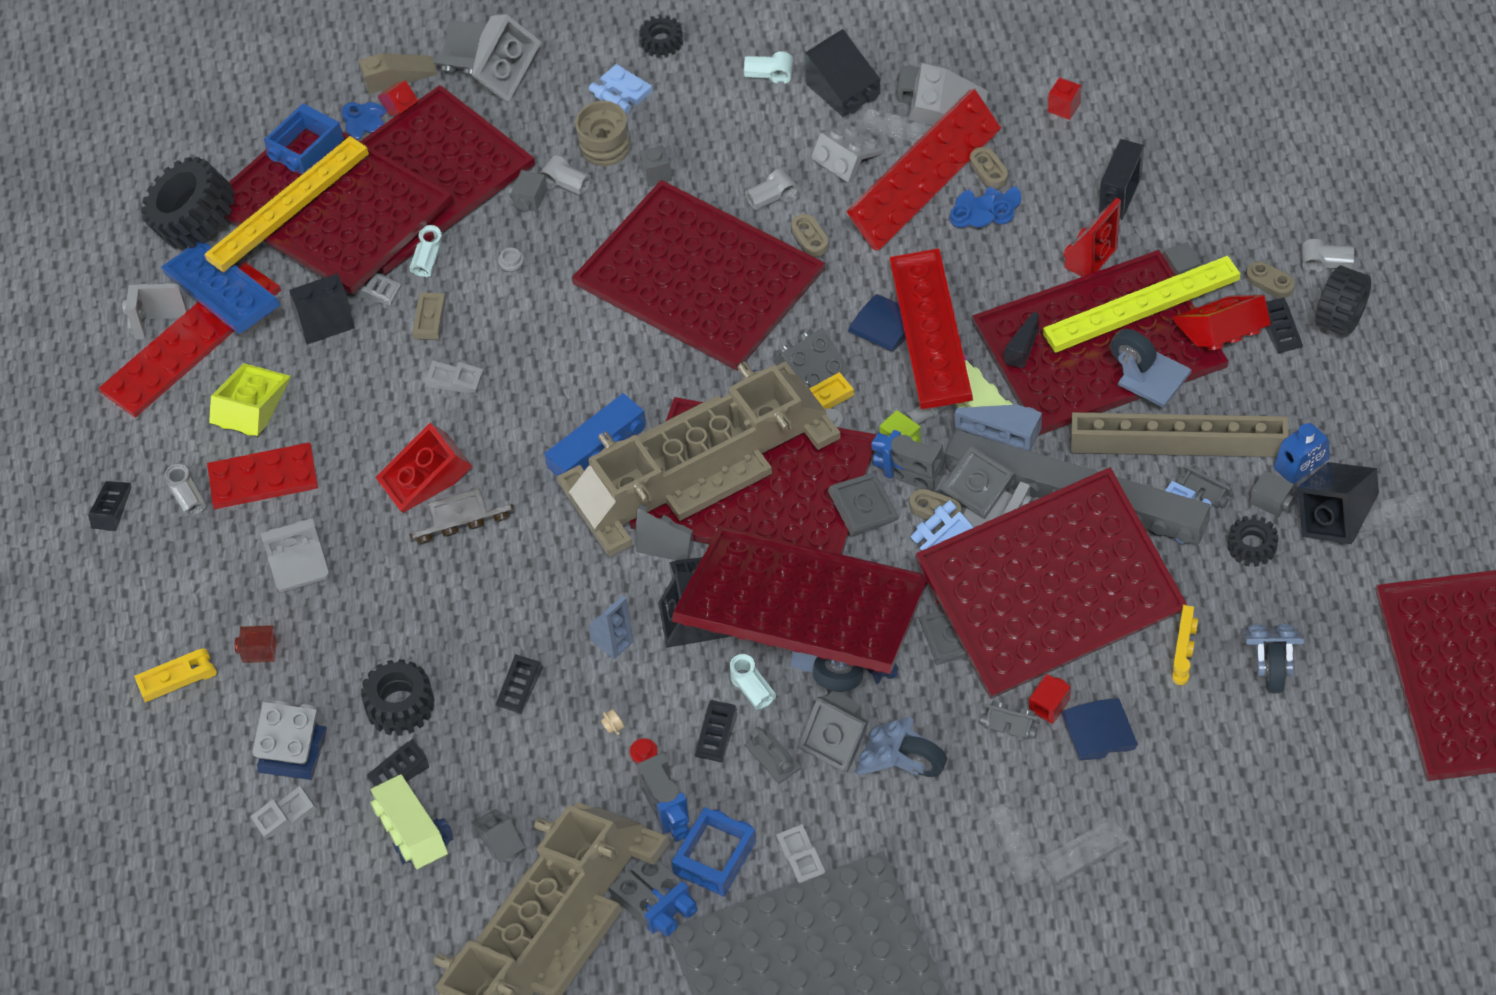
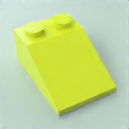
(247, 399)

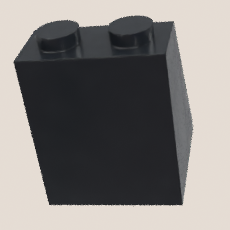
(841, 74)
(321, 308)
(1337, 501)
(677, 633)

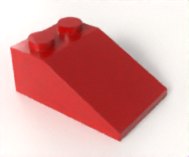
(1095, 242)
(423, 468)

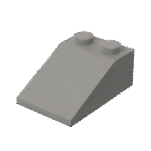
(503, 55)
(937, 91)

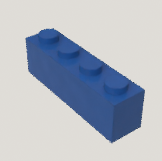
(619, 418)

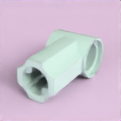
(775, 67)
(426, 252)
(752, 682)

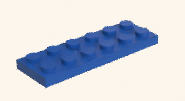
(227, 294)

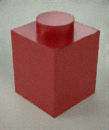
(397, 98)
(1064, 98)
(1050, 698)

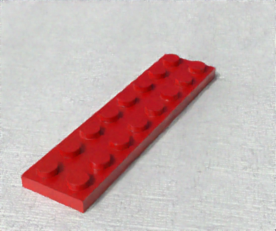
(923, 170)
(930, 329)
(172, 354)

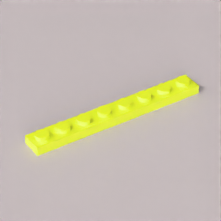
(1141, 304)

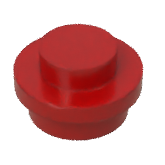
(642, 750)

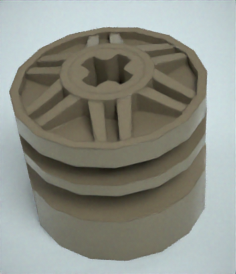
(603, 133)

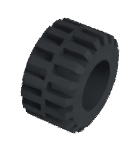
(1343, 301)
(403, 714)

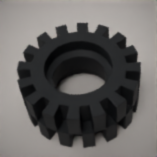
(661, 26)
(1249, 553)

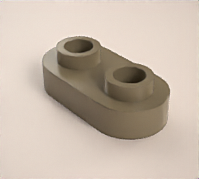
(990, 169)
(811, 236)
(1269, 279)
(932, 501)

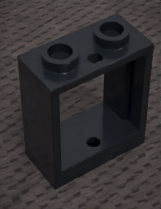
(1122, 175)

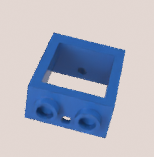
(303, 118)
(704, 875)

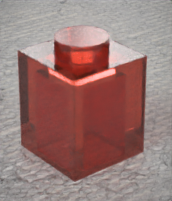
(256, 644)

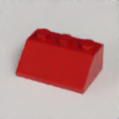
(1224, 320)

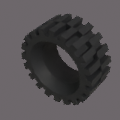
(202, 212)

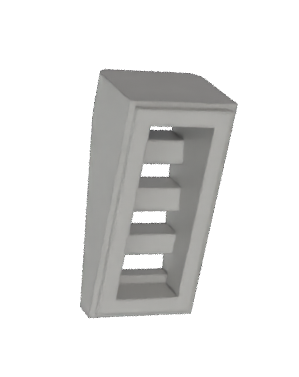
(377, 296)

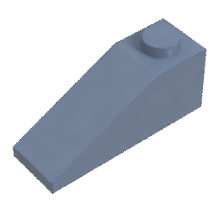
(1001, 423)
(612, 629)

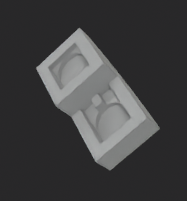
(447, 377)
(279, 816)
(800, 854)

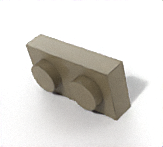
(429, 316)

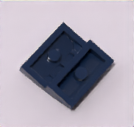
(880, 323)
(1099, 729)
(294, 770)

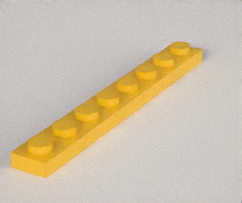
(286, 204)

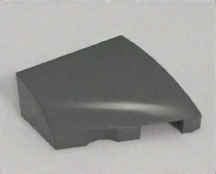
(662, 536)

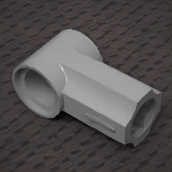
(560, 173)
(778, 186)
(1321, 256)
(184, 490)

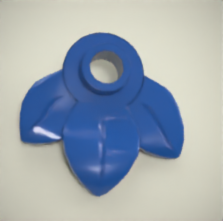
(364, 120)
(1004, 204)
(972, 210)

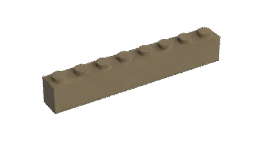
(1178, 434)

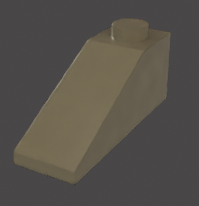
(386, 69)

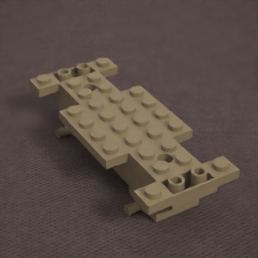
(696, 454)
(555, 909)

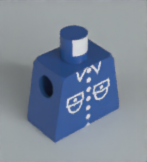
(1302, 453)

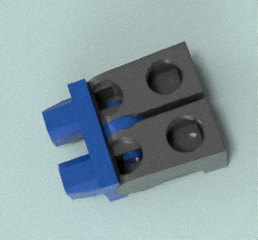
(909, 460)
(664, 796)
(654, 896)

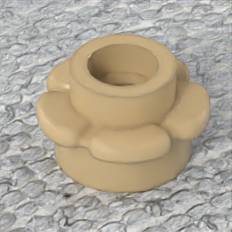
(612, 722)

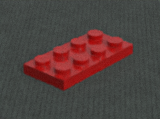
(262, 475)

